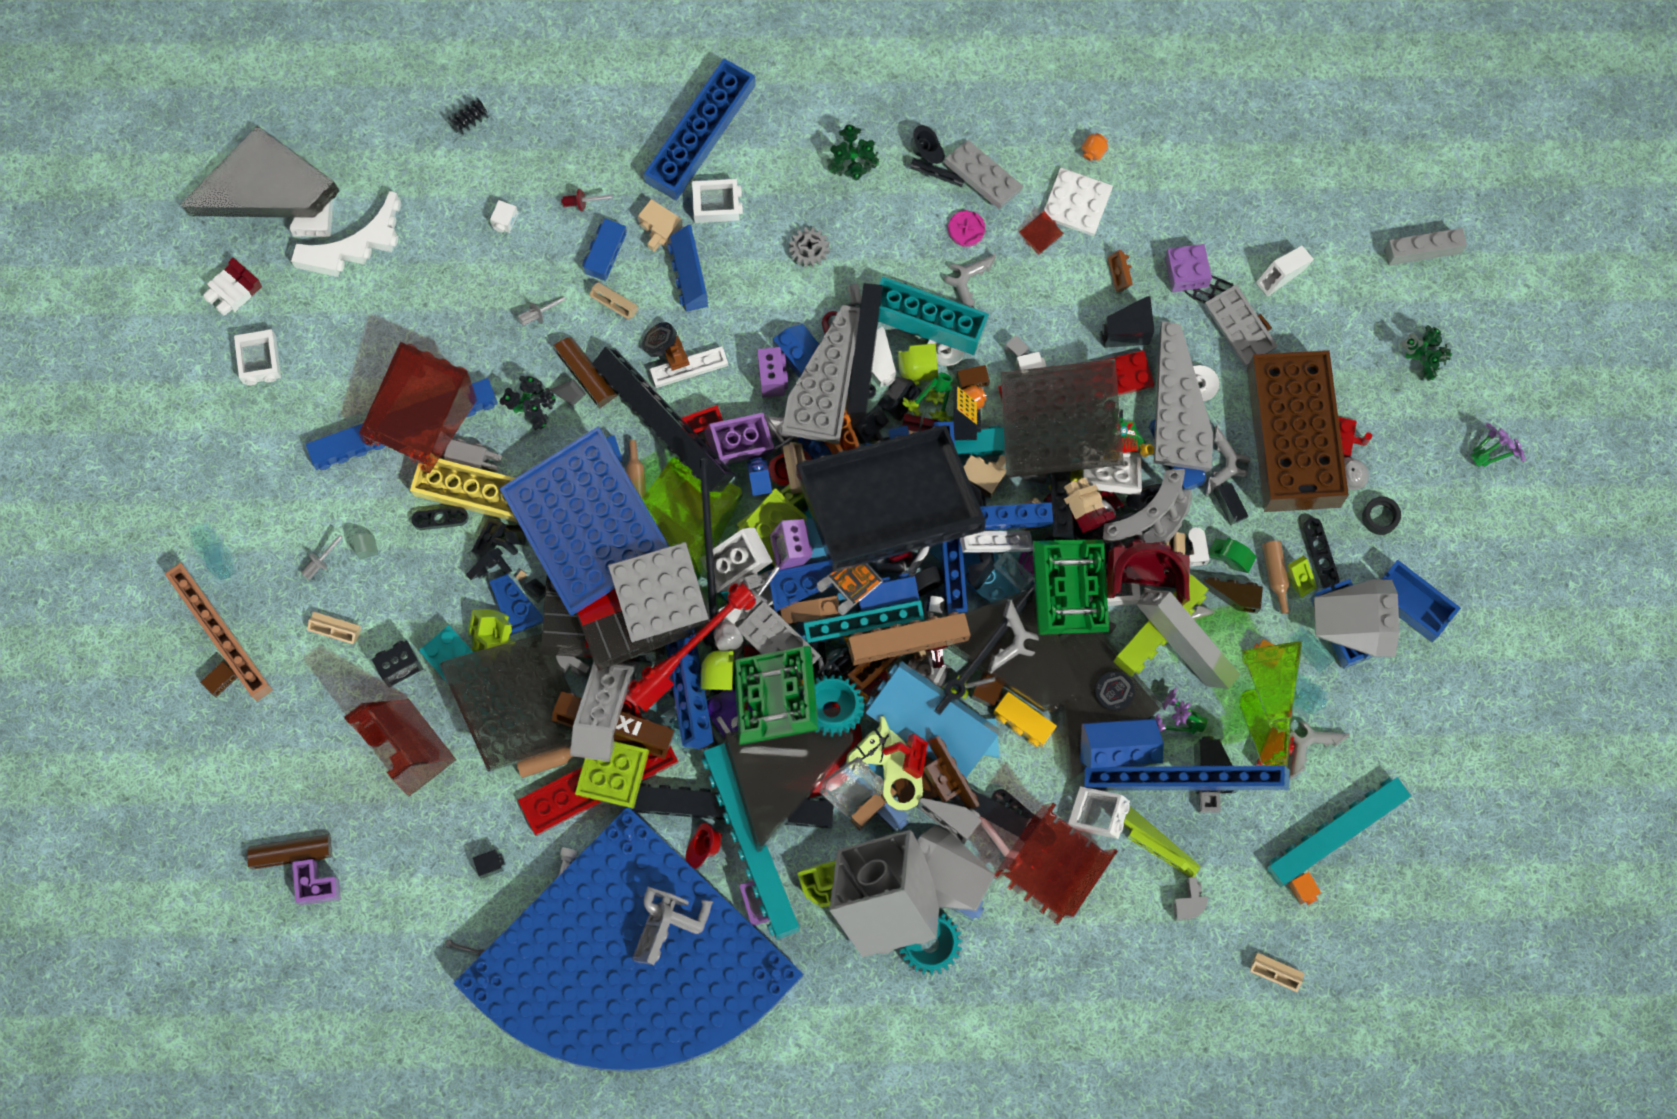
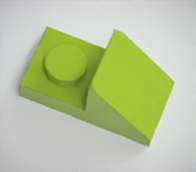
(1301, 576)

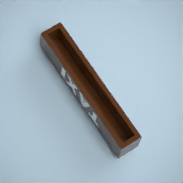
(629, 729)

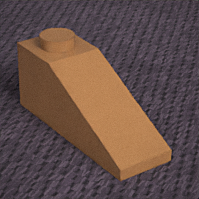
(812, 609)

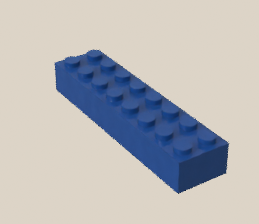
(700, 129)

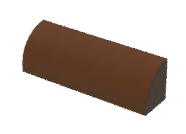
(584, 371)
(867, 672)
(289, 851)

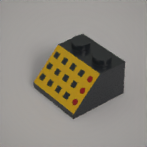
(966, 416)

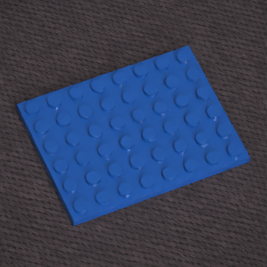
(582, 518)

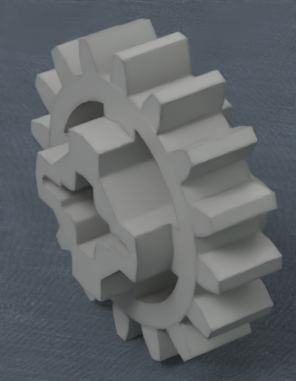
(812, 239)

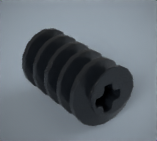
(468, 116)

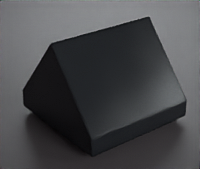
(515, 535)
(535, 590)

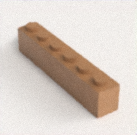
(908, 639)

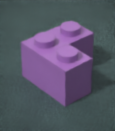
(310, 888)

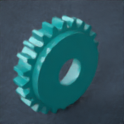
(846, 697)
(942, 956)

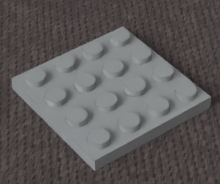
(658, 591)

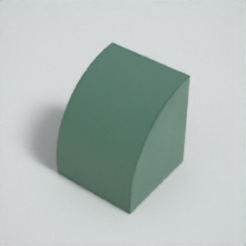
(364, 545)

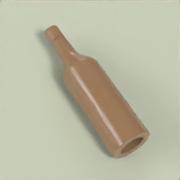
(636, 469)
(1276, 572)
(544, 762)

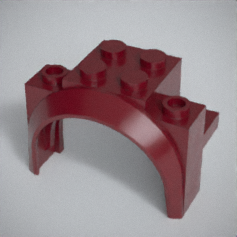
(1145, 565)

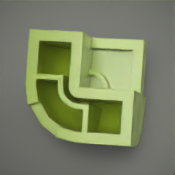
(918, 363)
(488, 629)
(718, 670)
(818, 882)

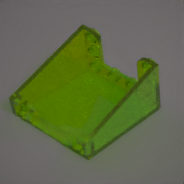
(678, 511)
(1272, 704)

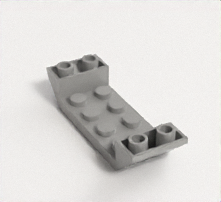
(601, 710)

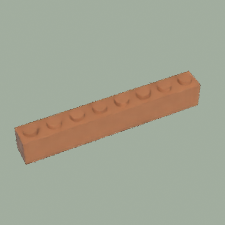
(218, 632)

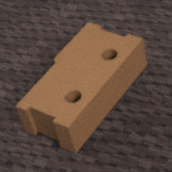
(869, 810)

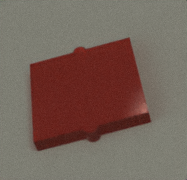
(1041, 232)

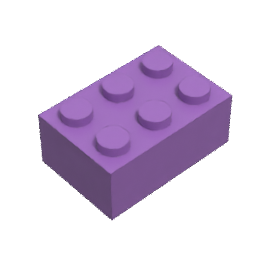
(740, 438)

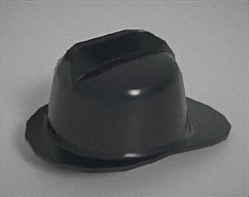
(926, 145)
(1139, 502)

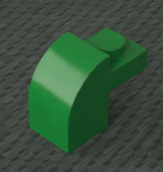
(1233, 553)

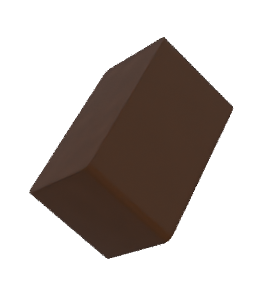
(973, 376)
(219, 679)

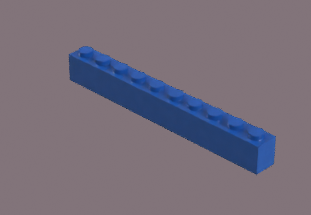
(348, 443)
(953, 563)
(1188, 778)

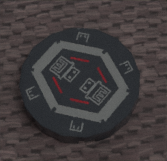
(659, 339)
(1114, 691)

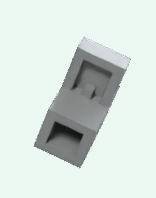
(577, 667)
(1193, 906)

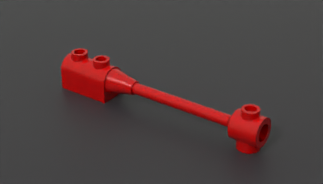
(657, 680)

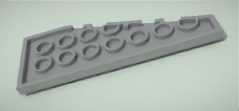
(820, 394)
(1181, 419)

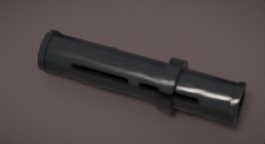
(937, 172)

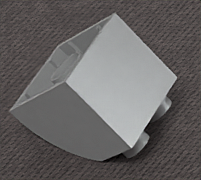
(885, 894)

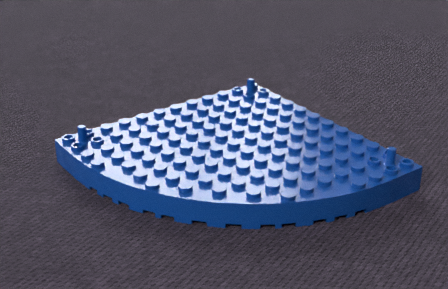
(568, 974)

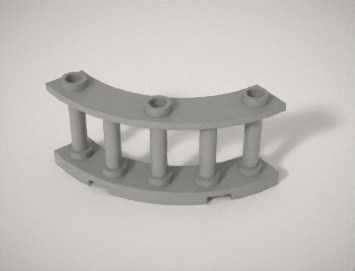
(1164, 512)

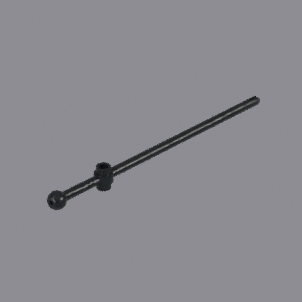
(709, 638)

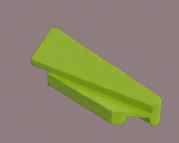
(1156, 843)

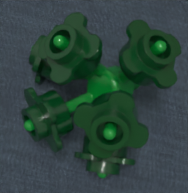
(845, 152)
(1429, 359)

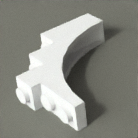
(357, 248)

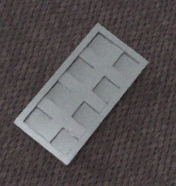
(983, 174)
(1240, 324)
(771, 633)

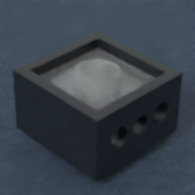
(397, 663)

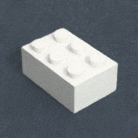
(738, 558)

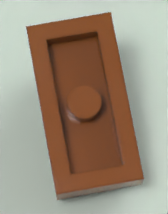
(1120, 271)
(676, 355)

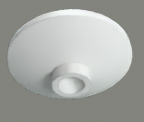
(951, 357)
(1209, 381)

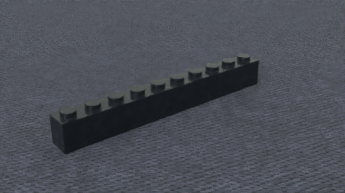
(661, 417)
(704, 804)

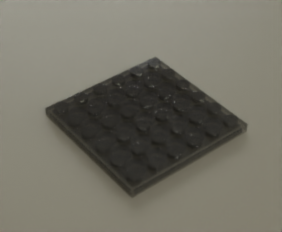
(1061, 418)
(510, 700)

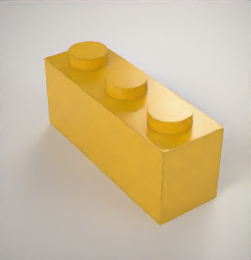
(1024, 720)

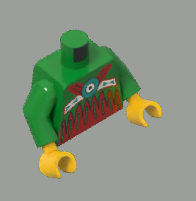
(1132, 439)

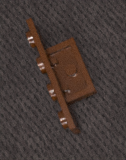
(947, 777)

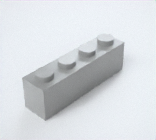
(1425, 246)

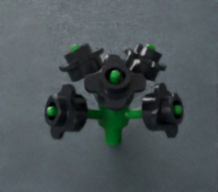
(532, 408)

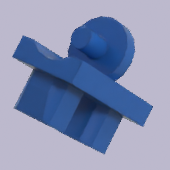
(814, 448)

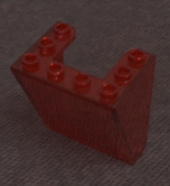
(419, 406)
(419, 749)

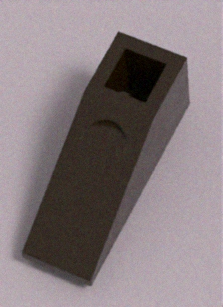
(1240, 596)

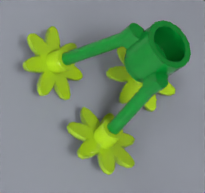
(940, 384)

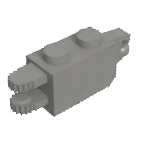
(470, 455)

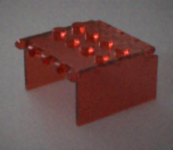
(1054, 864)

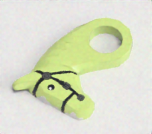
(871, 752)

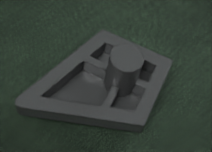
(569, 392)

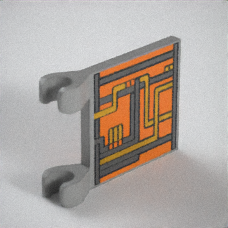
(852, 583)

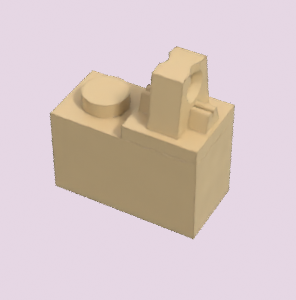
(660, 222)
(985, 476)

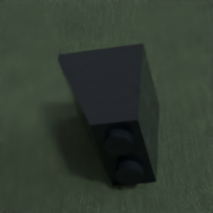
(1129, 325)
(1211, 753)

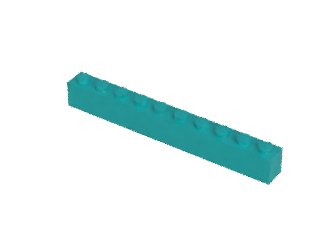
(759, 864)

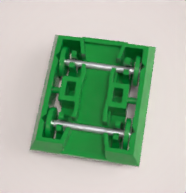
(1065, 587)
(777, 697)

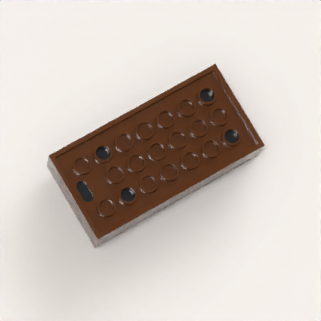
(1297, 431)

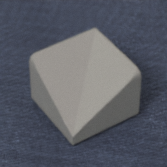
(1017, 346)
(1209, 802)

